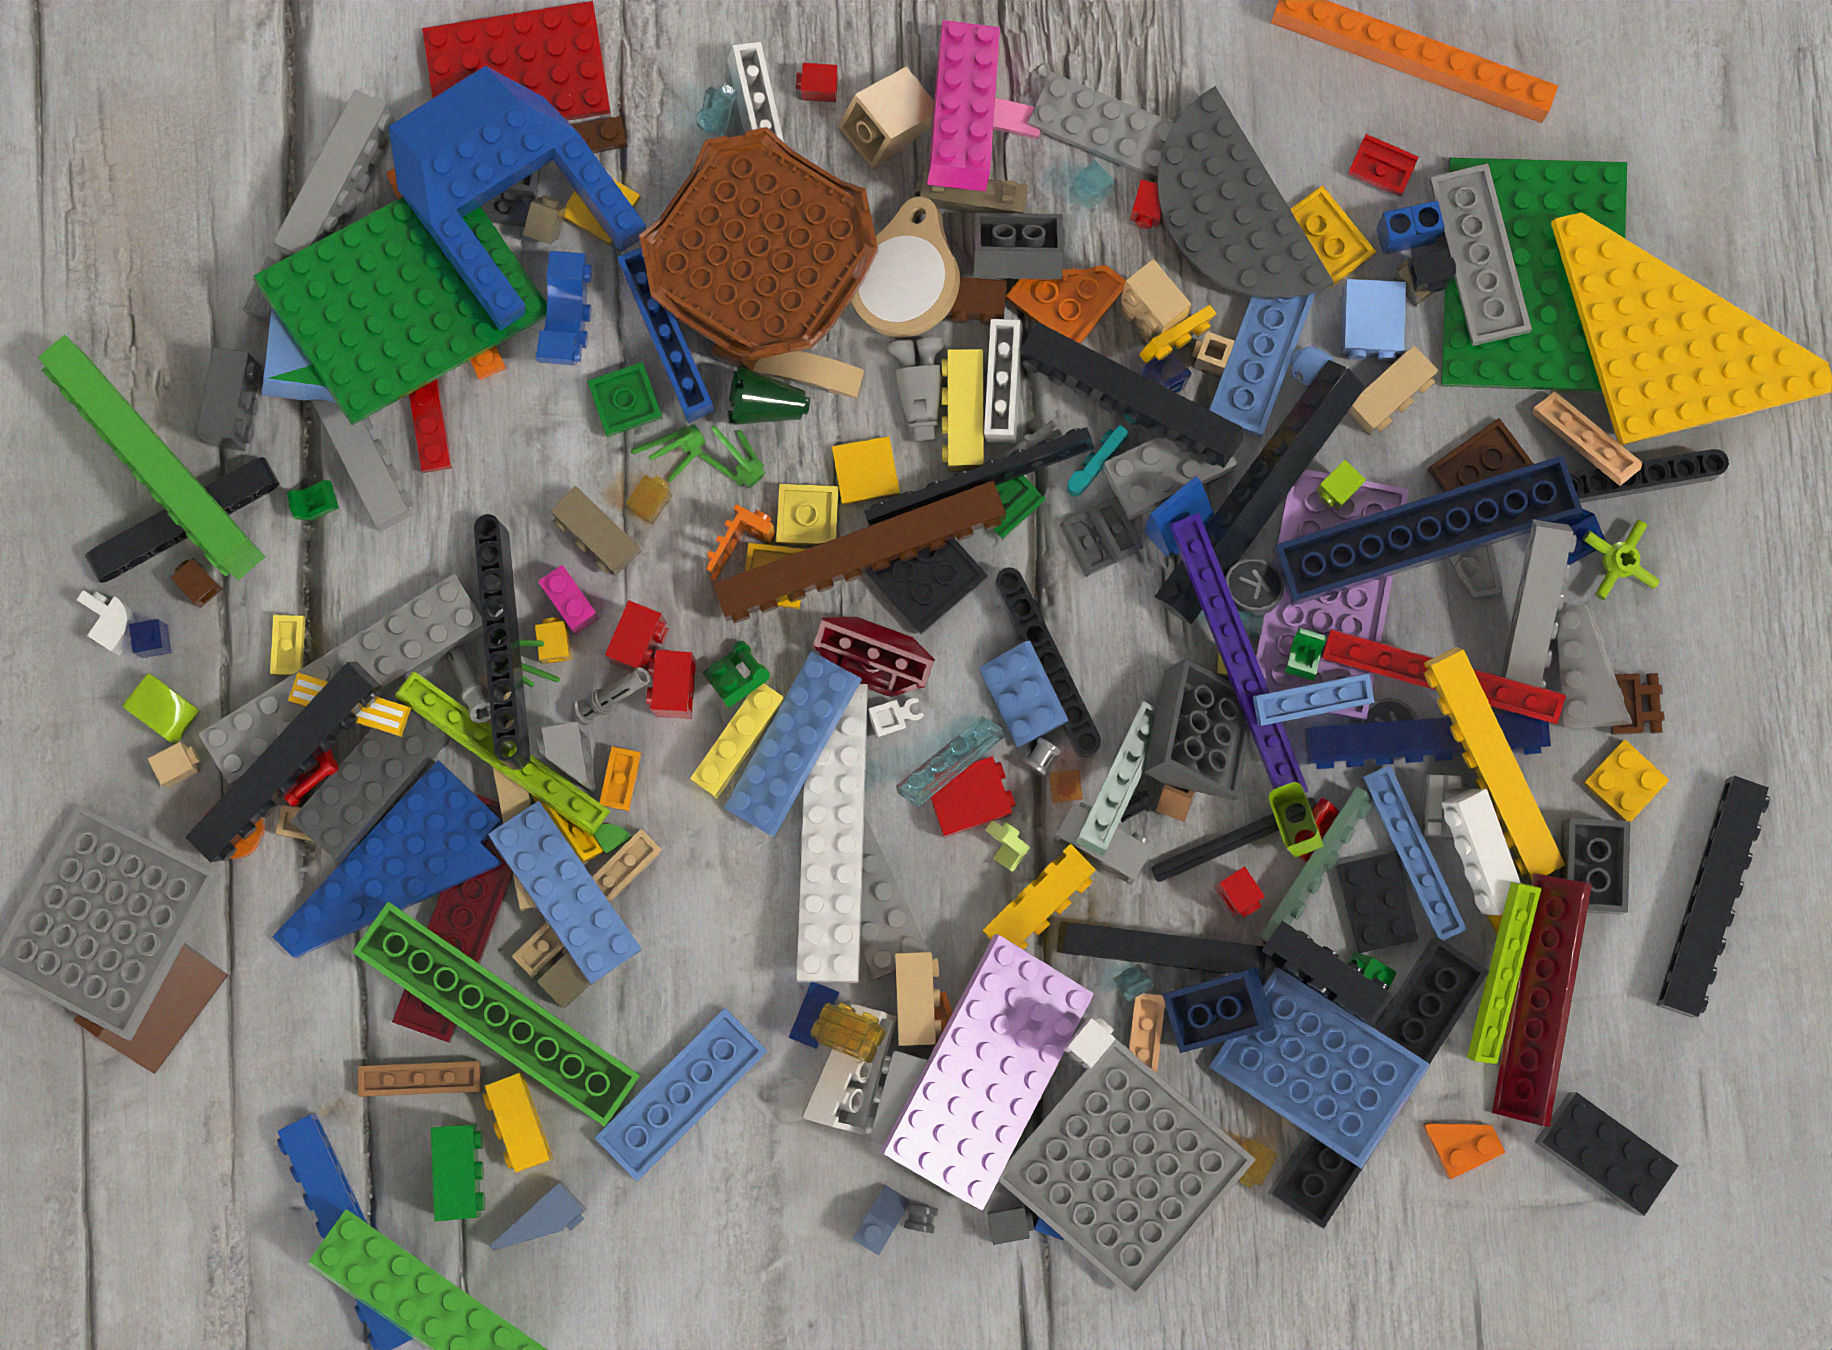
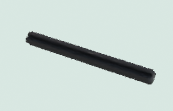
(1226, 843)

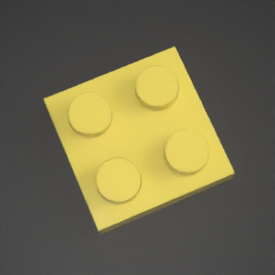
(806, 514)

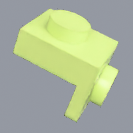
(1012, 847)

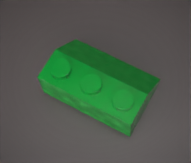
(457, 1172)

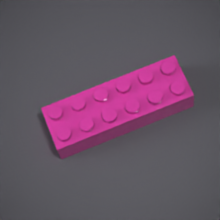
(963, 106)

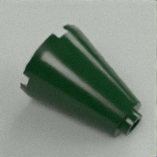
(764, 399)

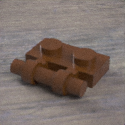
(1632, 694)

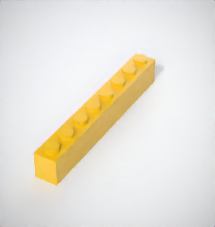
(1493, 762)

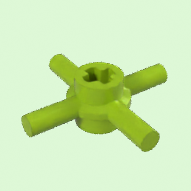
(1629, 557)

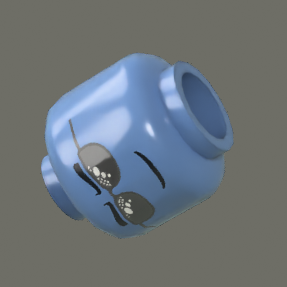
(1308, 363)

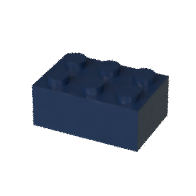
(1218, 1010)

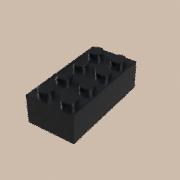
(1606, 1153)

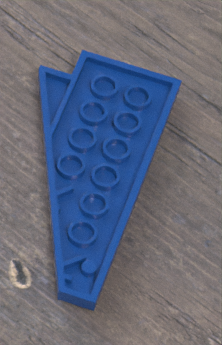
(412, 854)

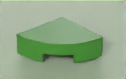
(611, 837)

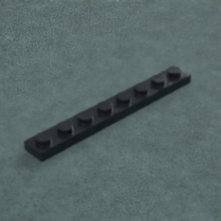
(1000, 471)

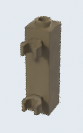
(998, 198)

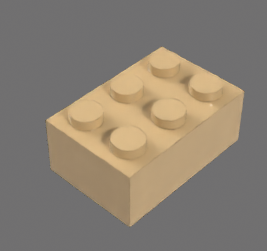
(1153, 301)

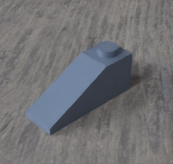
(550, 1215)

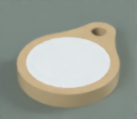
(911, 276)

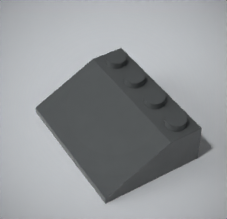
(1198, 733)

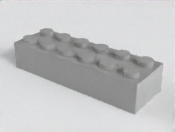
(338, 174)

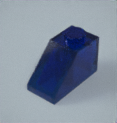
(1168, 372)

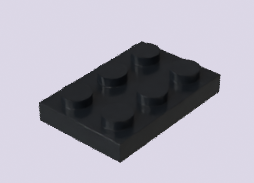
(1377, 902)

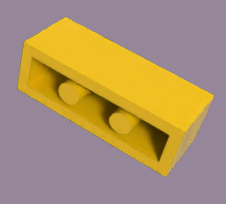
(517, 1123)

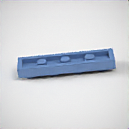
(1313, 699)

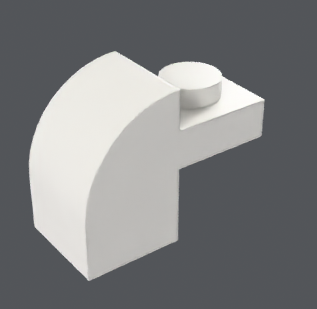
(114, 620)

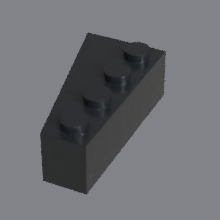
(1327, 974)

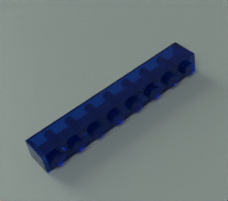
(1411, 740)

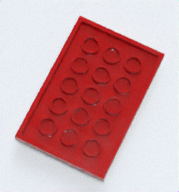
(541, 49)

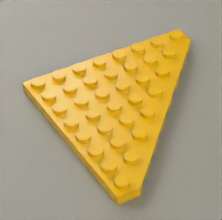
(1670, 346)

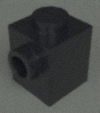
(1432, 271)

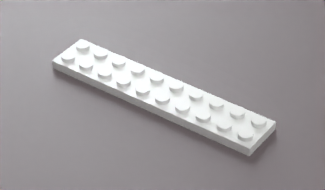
(834, 852)

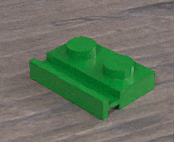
(1019, 502)

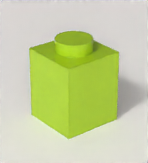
(1340, 485)

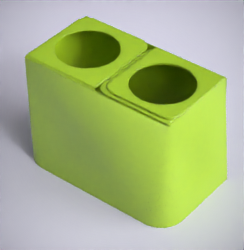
(161, 708)
(1283, 798)

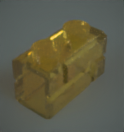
(848, 1032)

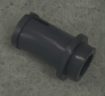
(1136, 805)

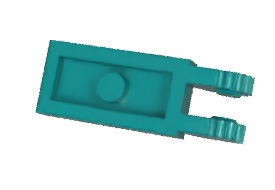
(1094, 461)

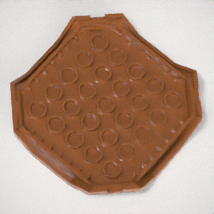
(759, 247)

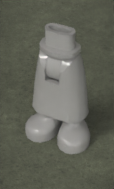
(919, 385)

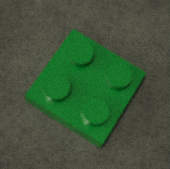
(624, 399)

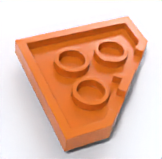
(1069, 303)

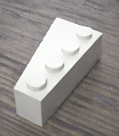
(849, 1085)

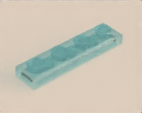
(950, 761)

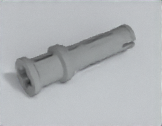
(473, 693)
(601, 701)

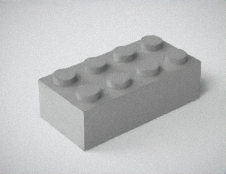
(1155, 472)

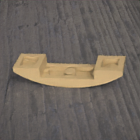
(814, 371)

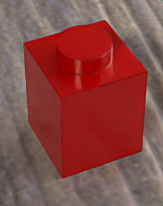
(818, 82)
(1146, 208)

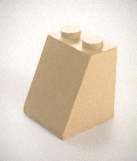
(887, 117)

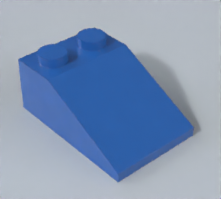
(1183, 503)

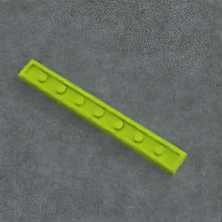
(478, 738)

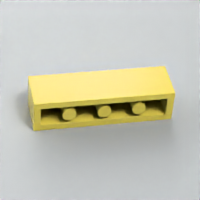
(965, 409)
(737, 740)

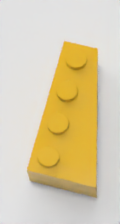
(1042, 898)

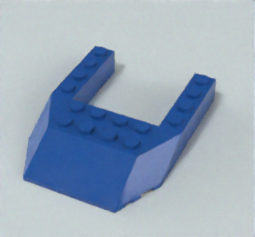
(479, 144)

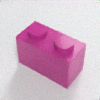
(568, 599)

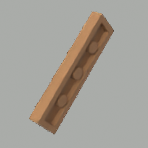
(419, 1078)

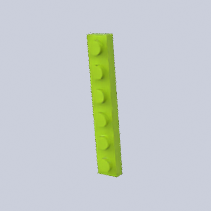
(1504, 973)

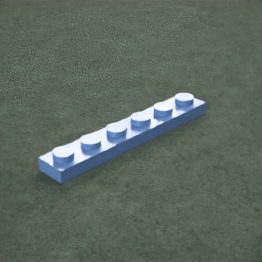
(1414, 853)

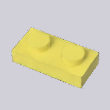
(287, 645)

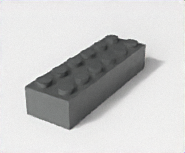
(368, 785)

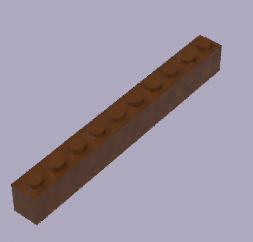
(860, 551)

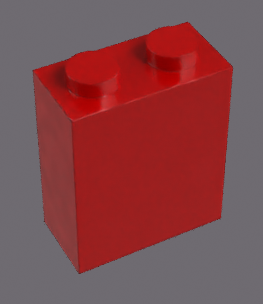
(973, 798)

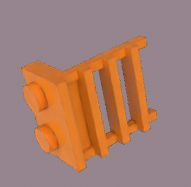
(755, 524)

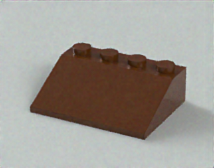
(174, 1009)

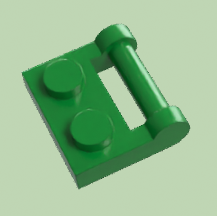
(728, 680)

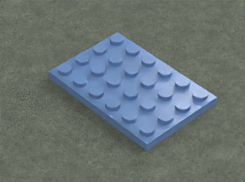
(1322, 1069)

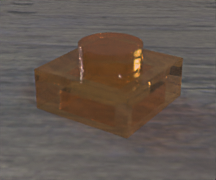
(1065, 786)

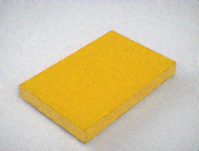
(1332, 234)

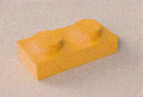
(620, 778)

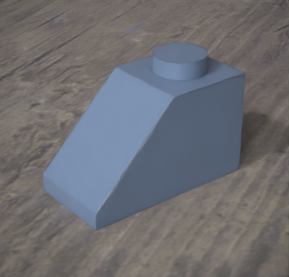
(881, 1220)

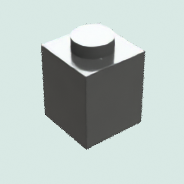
(1010, 1225)

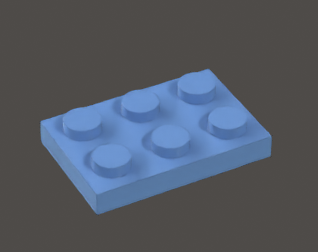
(1023, 694)

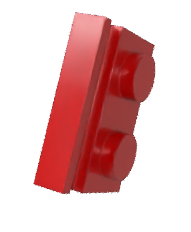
(1383, 165)

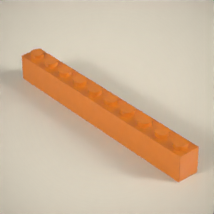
(1418, 56)

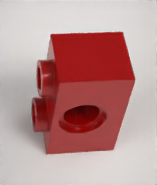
(1240, 893)

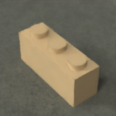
(1393, 391)
(917, 999)

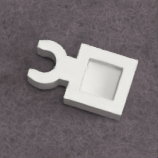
(890, 718)

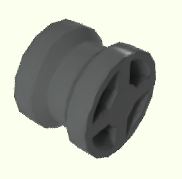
(920, 1218)

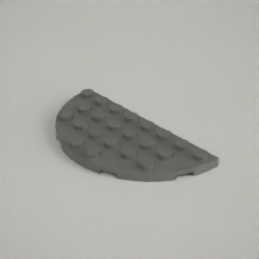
(1229, 211)

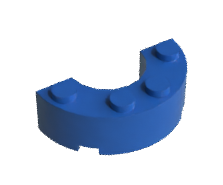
(566, 309)

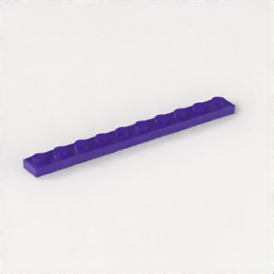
(1234, 647)

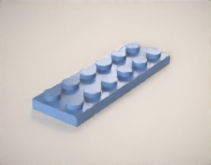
(1260, 361)
(792, 743)
(564, 892)
(681, 1094)

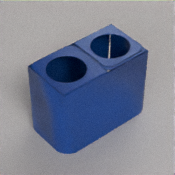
(1409, 239)

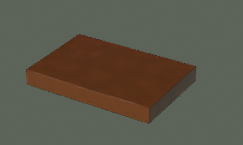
(1479, 458)

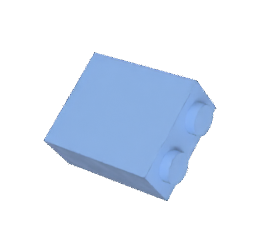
(1373, 319)

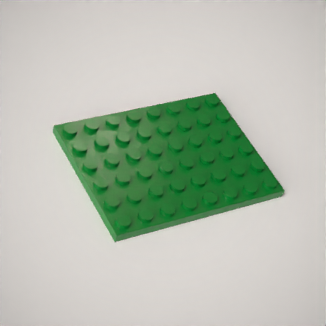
(387, 308)
(1556, 348)

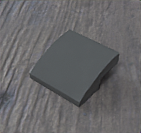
(514, 203)
(1101, 536)

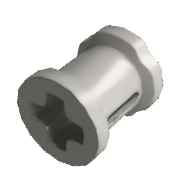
(1041, 756)

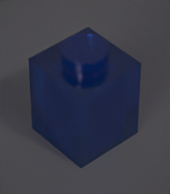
(150, 638)

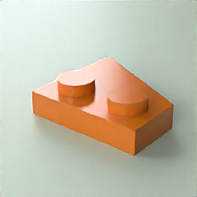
(1463, 1146)

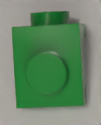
(313, 501)
(1305, 654)
(1373, 968)

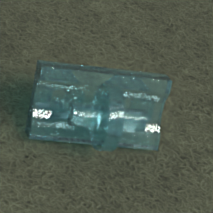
(717, 109)

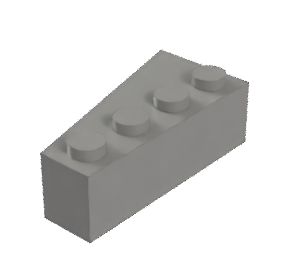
(1587, 672)

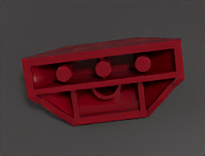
(878, 655)

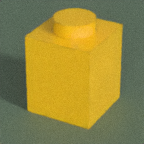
(556, 641)

